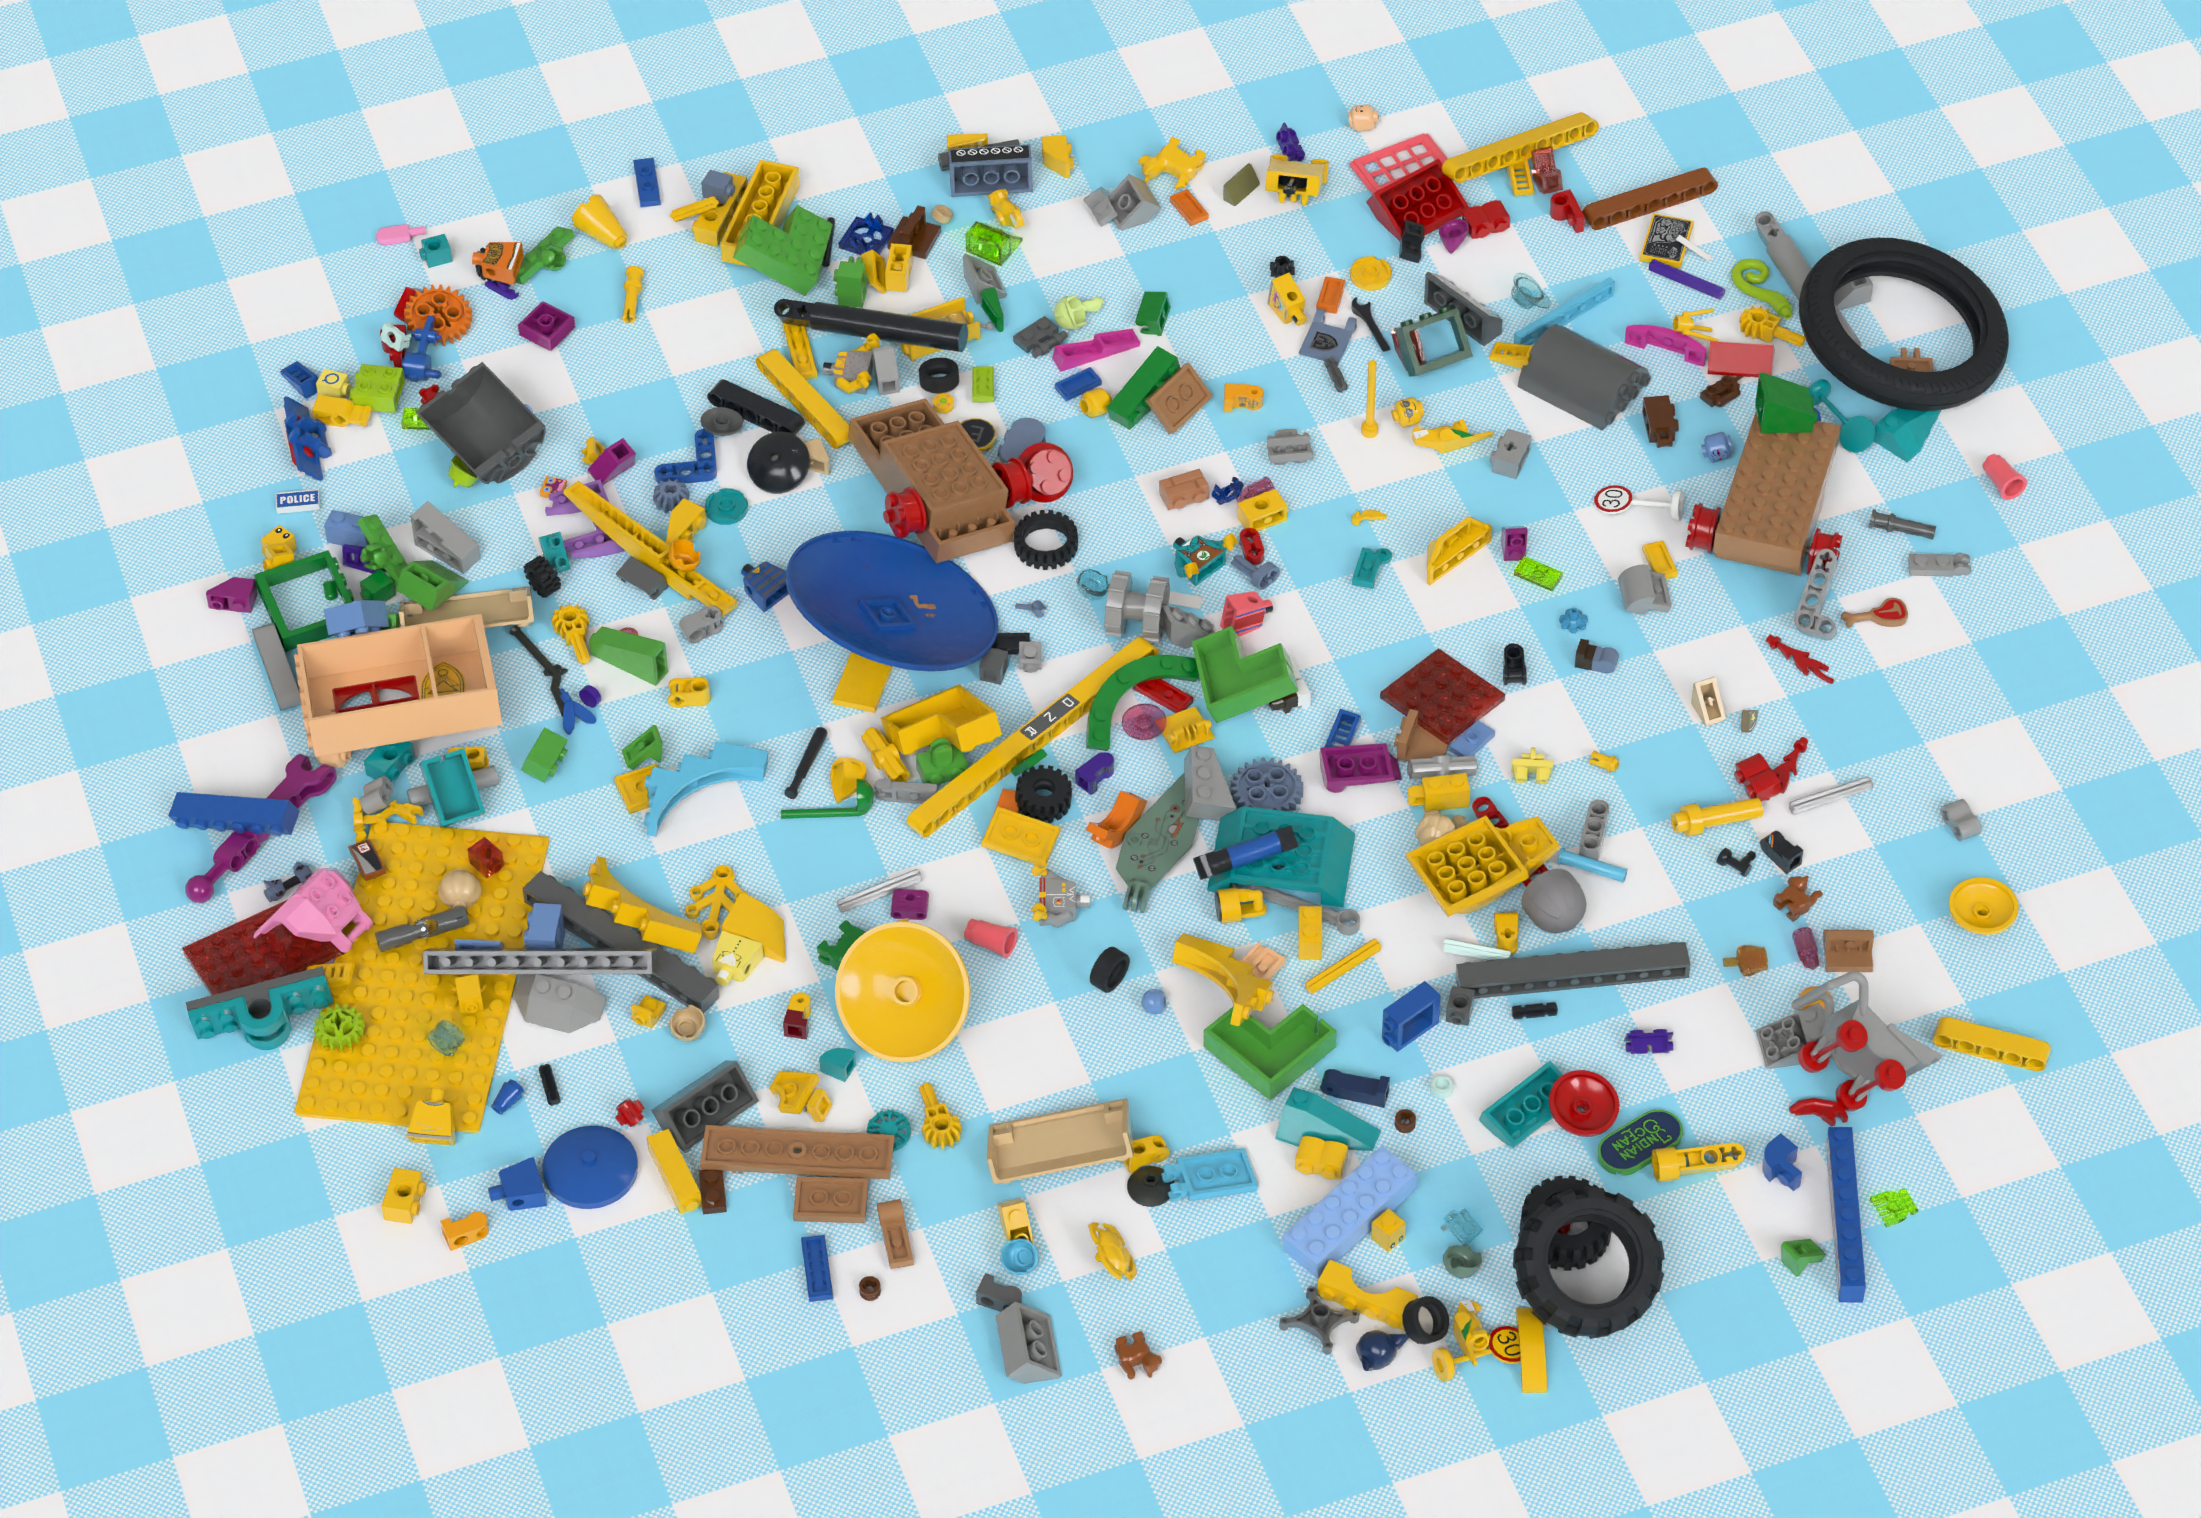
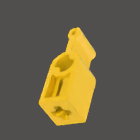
(340, 411)

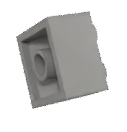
(1133, 203)

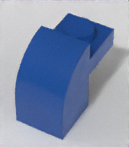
(1779, 1161)

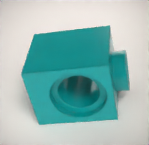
(435, 251)

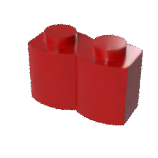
(1486, 219)
(1757, 778)

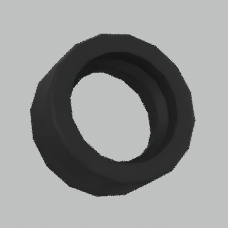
(939, 366)
(1109, 969)
(1411, 1322)

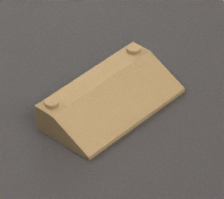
(496, 606)
(1060, 1141)

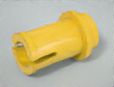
(1604, 761)

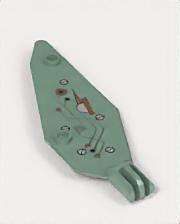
(1155, 845)

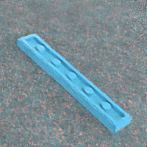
(1566, 312)

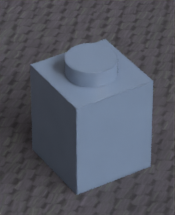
(718, 185)

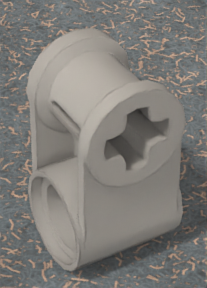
(700, 625)

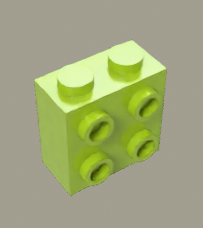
(378, 387)

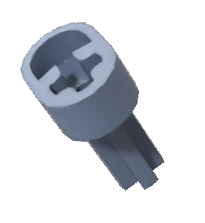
(1259, 577)

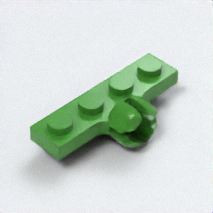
(546, 254)
(381, 550)

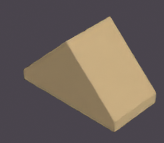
(818, 457)
(1707, 701)

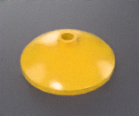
(1986, 898)

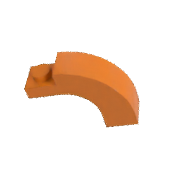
(1122, 817)

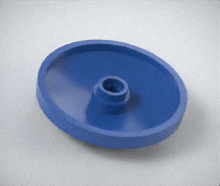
(590, 1167)

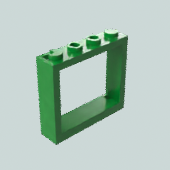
(312, 632)

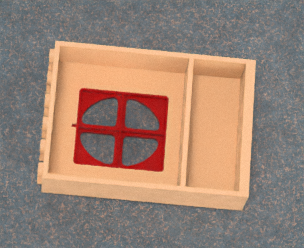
(398, 660)

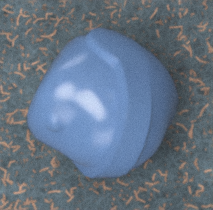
(1153, 1001)

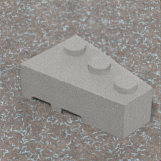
(443, 538)
(1205, 785)

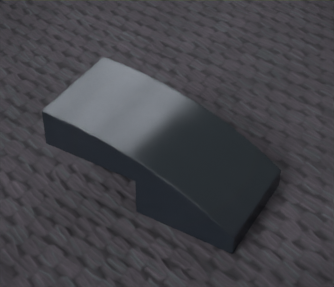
(1411, 241)

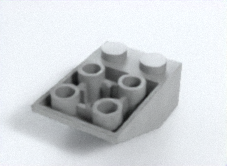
(1784, 1038)

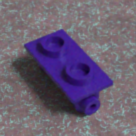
(1289, 143)
(1658, 1040)

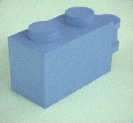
(343, 529)

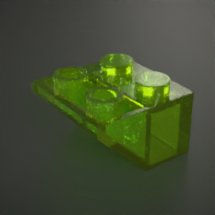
(991, 242)

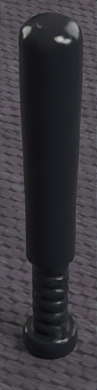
(807, 760)

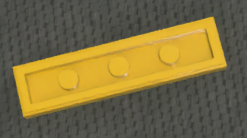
(800, 350)

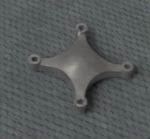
(1319, 1320)

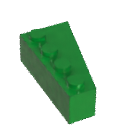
(1130, 403)

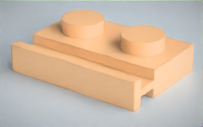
(1265, 961)

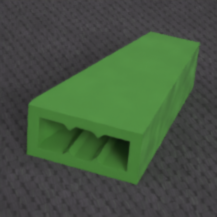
(631, 653)

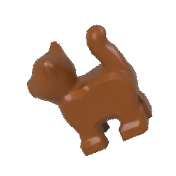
(1795, 898)
(1136, 1354)

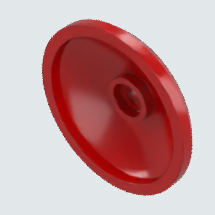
(1584, 1091)

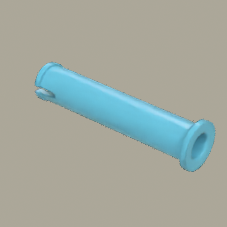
(1592, 865)

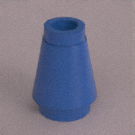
(507, 1096)

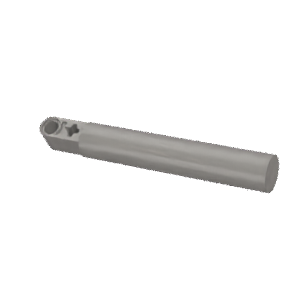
(1789, 259)

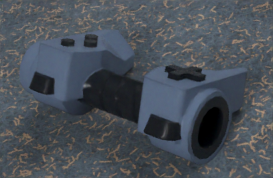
(276, 888)

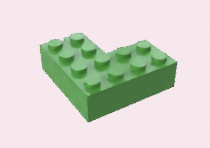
(788, 254)
(1238, 682)
(1271, 1057)

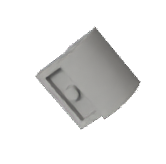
(1643, 590)

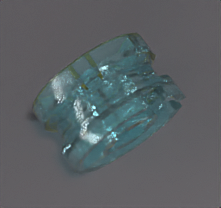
(446, 1037)

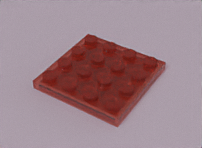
(1444, 695)

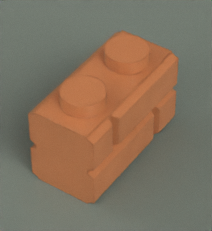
(1184, 489)

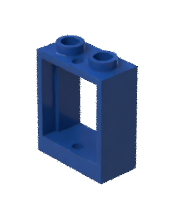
(1410, 1016)

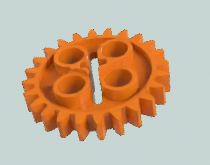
(451, 306)

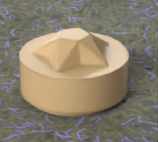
(942, 214)

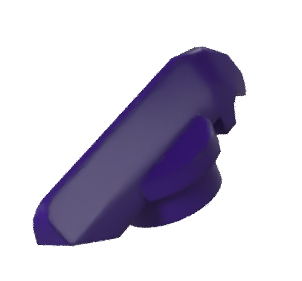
(502, 289)

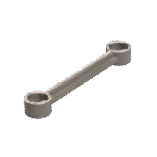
(1293, 903)

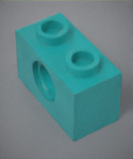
(389, 760)

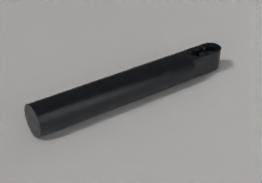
(885, 325)

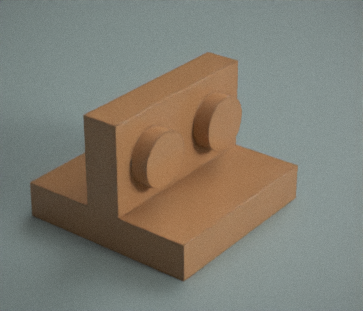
(1848, 950)

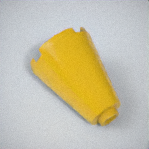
(600, 222)

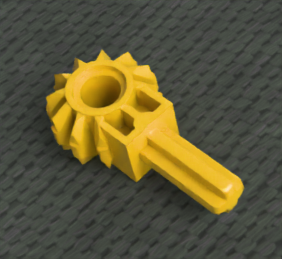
(1766, 326)
(572, 624)
(939, 1125)

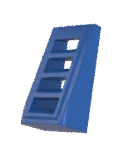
(303, 381)
(1348, 717)

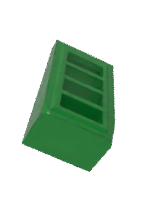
(991, 306)

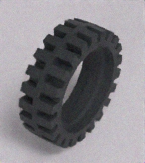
(1045, 521)

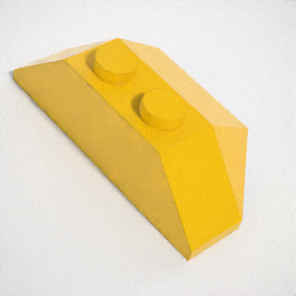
(1456, 546)

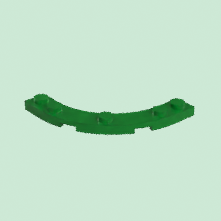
(1125, 679)

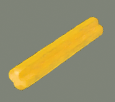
(694, 209)

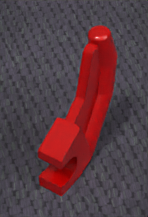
(1823, 1108)

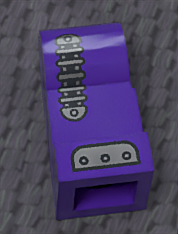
(1094, 771)

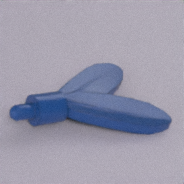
(574, 709)

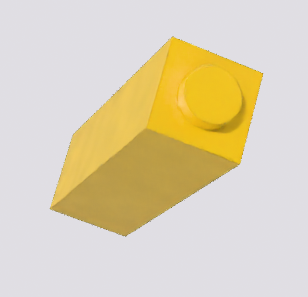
(674, 1171)

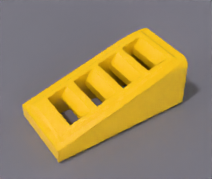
(964, 140)
(1524, 166)
(875, 269)
(1513, 359)
(334, 971)

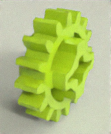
(350, 1029)

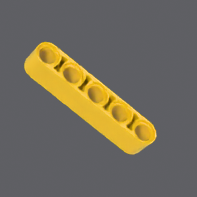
(1991, 1044)

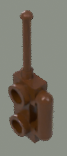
(1722, 391)

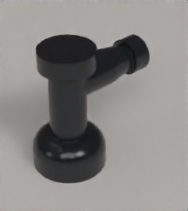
(1725, 857)

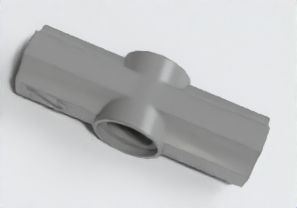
(1441, 766)

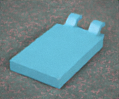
(1210, 1175)

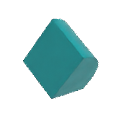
(838, 1063)

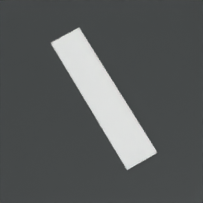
(1693, 247)

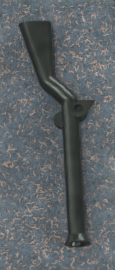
(550, 670)

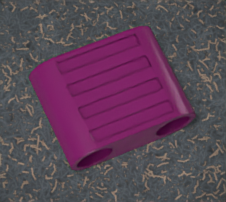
(909, 904)

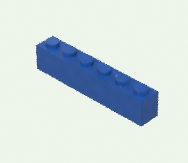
(234, 813)

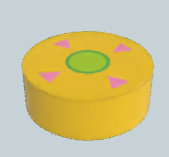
(943, 403)

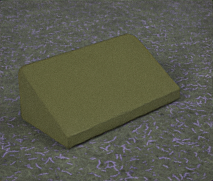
(1240, 185)

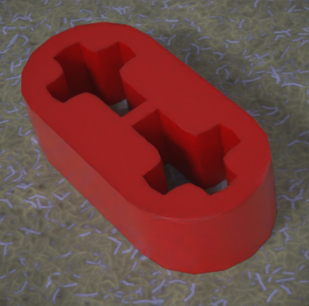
(1256, 545)

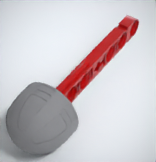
(1551, 899)

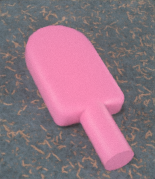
(398, 234)

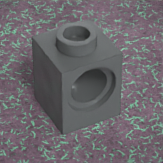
(994, 666)
(1460, 1006)

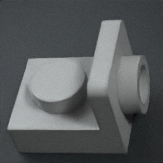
(1030, 656)

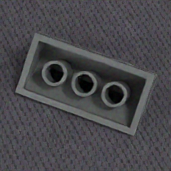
(1476, 318)
(707, 1101)

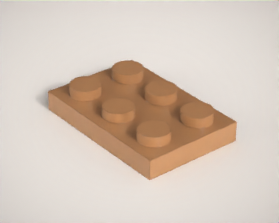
(1178, 398)
(830, 1199)

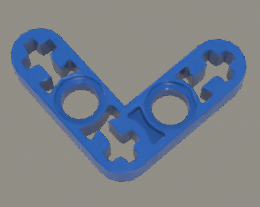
(701, 463)

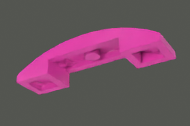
(1668, 339)

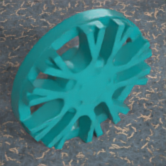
(890, 1127)

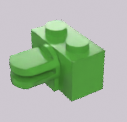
(851, 282)
(940, 763)

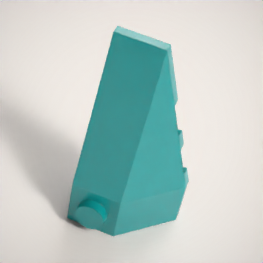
(1905, 431)
(1315, 1117)

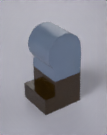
(1595, 657)

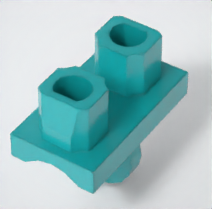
(554, 551)

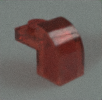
(1544, 173)

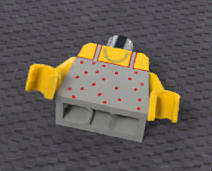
(853, 368)

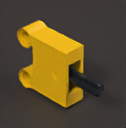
(1296, 178)

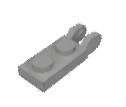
(1939, 565)
(904, 791)

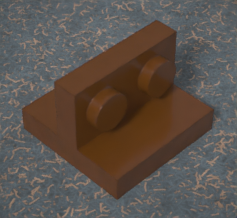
(916, 232)

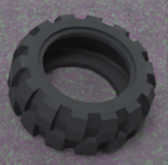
(1632, 1229)

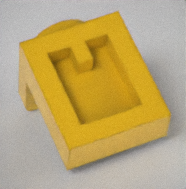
(648, 1011)

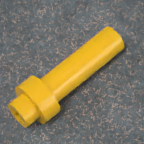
(1693, 819)

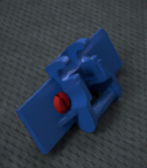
(303, 445)

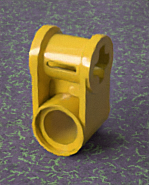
(690, 692)
(1506, 931)

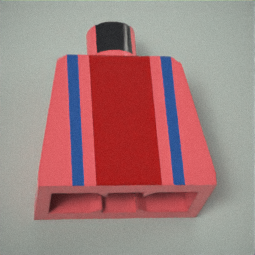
(1245, 612)

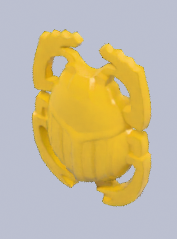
(1112, 1251)

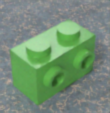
(544, 755)

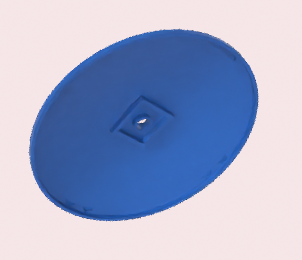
(872, 607)

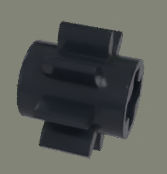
(1282, 266)

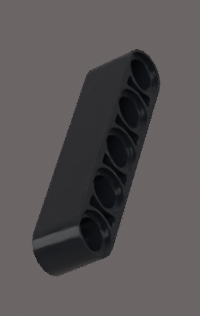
(755, 408)

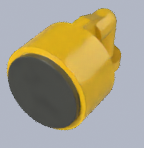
(1229, 907)

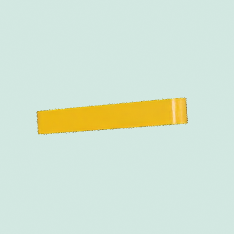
(804, 398)

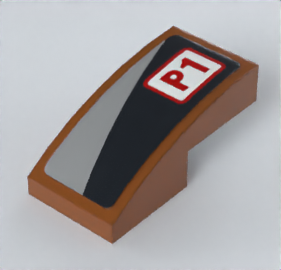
(367, 859)

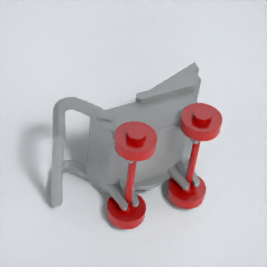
(1861, 1045)

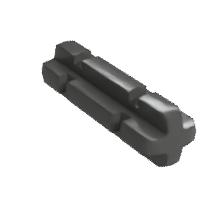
(1335, 374)

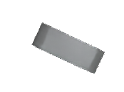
(1594, 829)

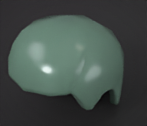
(1461, 1261)

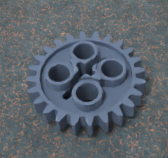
(1267, 786)

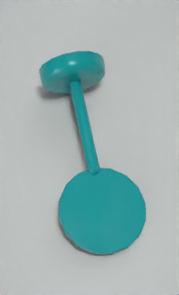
(1857, 432)

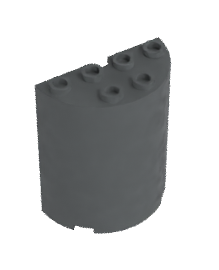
(1581, 376)
(484, 425)

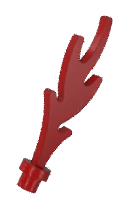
(1800, 658)
(1783, 770)

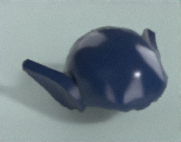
(1379, 1349)

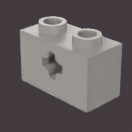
(1511, 453)

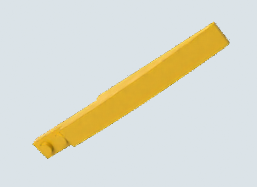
(647, 548)

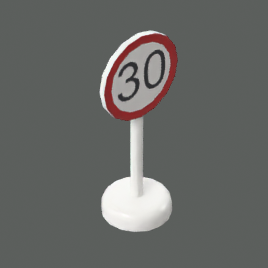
(1618, 499)

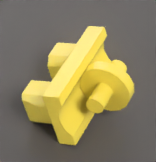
(1532, 764)

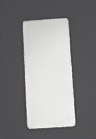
(1185, 600)

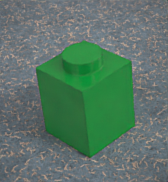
(377, 587)

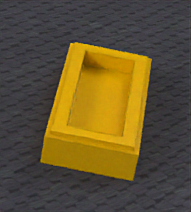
(1660, 559)

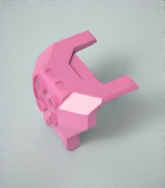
(322, 910)

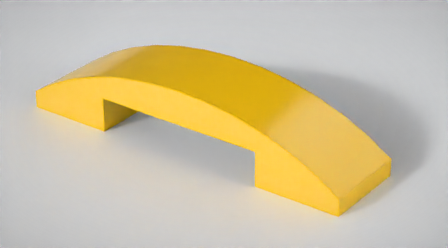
(1531, 1351)

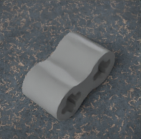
(376, 795)
(1961, 819)

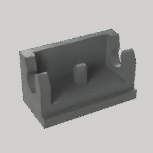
(642, 577)

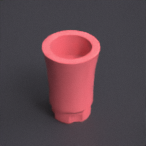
(2004, 476)
(992, 936)

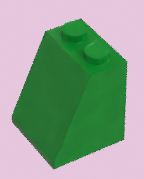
(1783, 406)

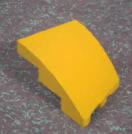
(758, 923)

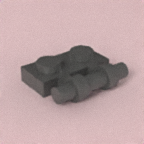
(1035, 336)

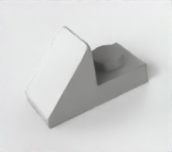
(1100, 206)

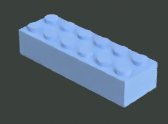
(1349, 1210)

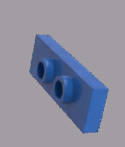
(647, 182)
(816, 1268)

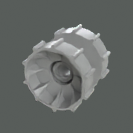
(1128, 605)

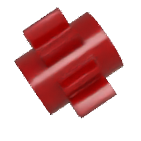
(629, 1112)

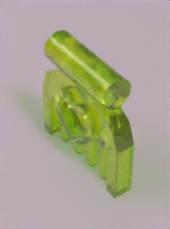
(1897, 1206)

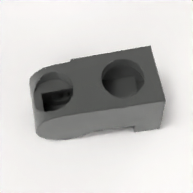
(996, 1295)

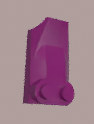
(1357, 766)

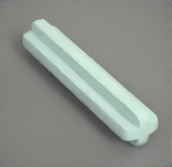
(1475, 950)

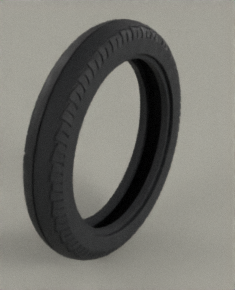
(1877, 378)

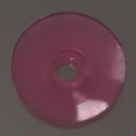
(1144, 721)

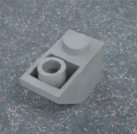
(1854, 293)
(886, 370)

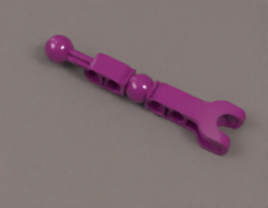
(240, 847)

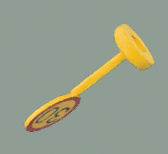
(1502, 1345)

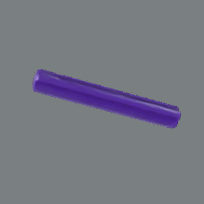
(1687, 279)

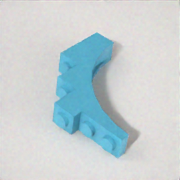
(723, 764)

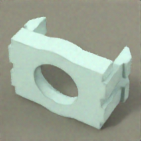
(388, 329)

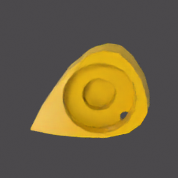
(844, 777)

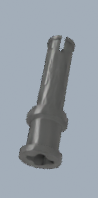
(1893, 523)

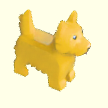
(1174, 162)

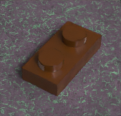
(712, 1191)

